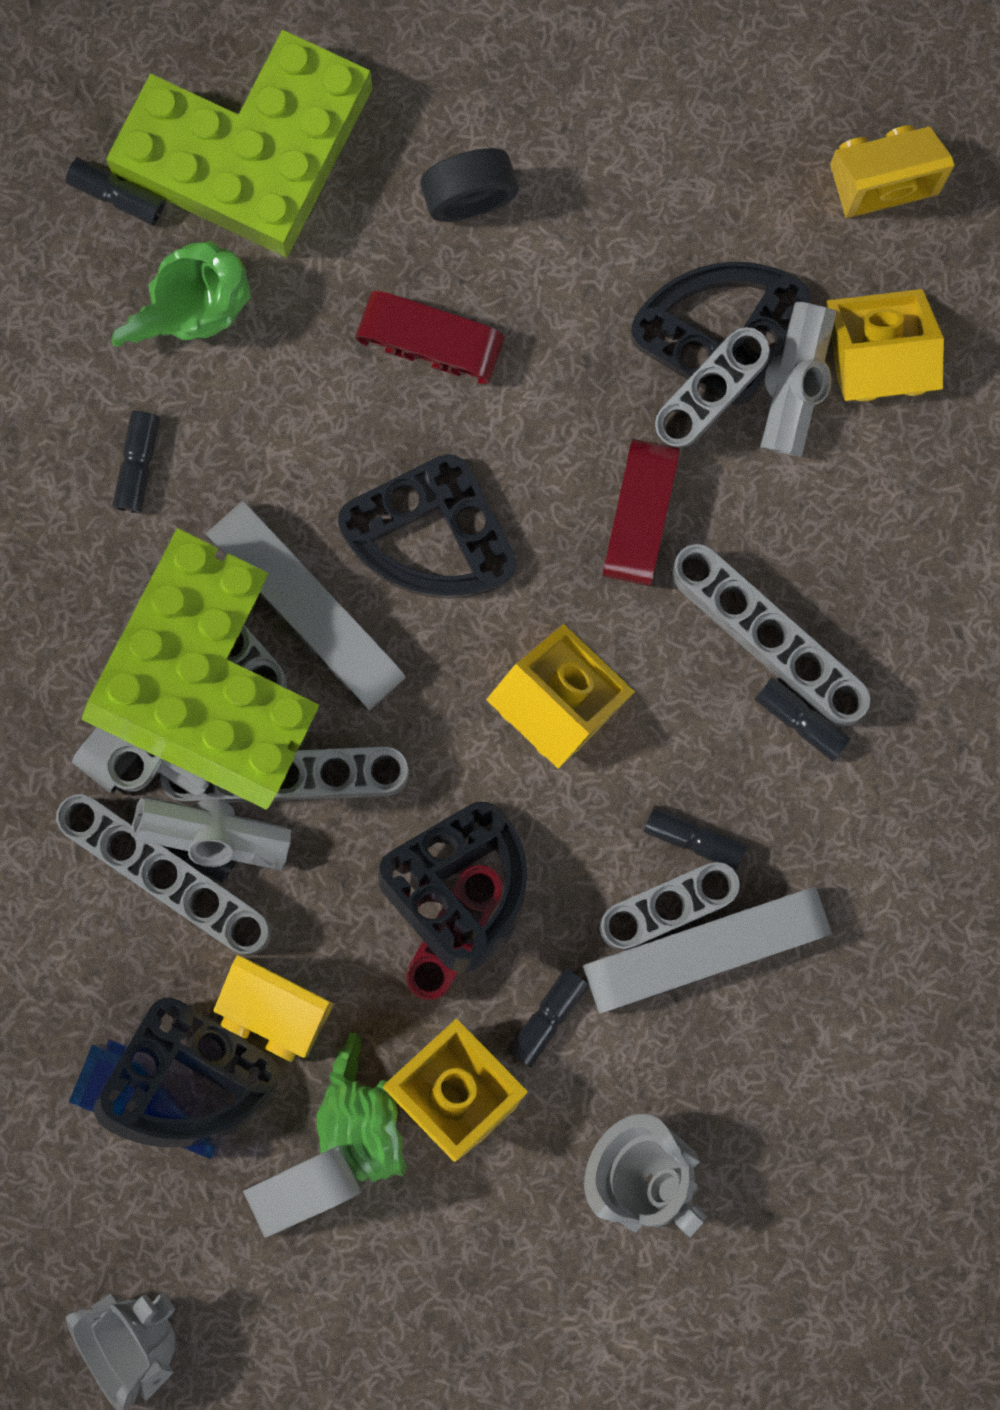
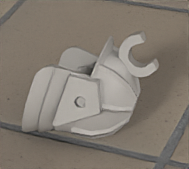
(623, 1162)
(126, 1345)

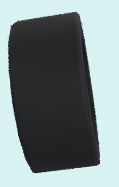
(469, 184)

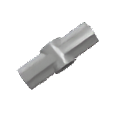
(798, 379)
(211, 833)

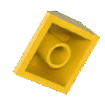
(890, 170)
(886, 345)
(559, 695)
(271, 1008)
(456, 1090)

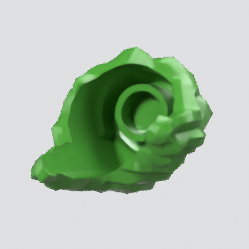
(191, 296)
(360, 1120)

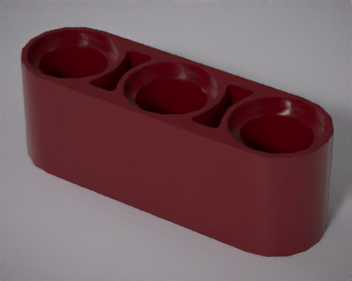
(431, 335)
(641, 512)
(481, 913)

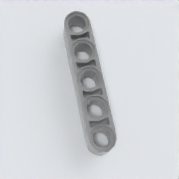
(308, 607)
(761, 612)
(310, 782)
(146, 858)
(707, 949)

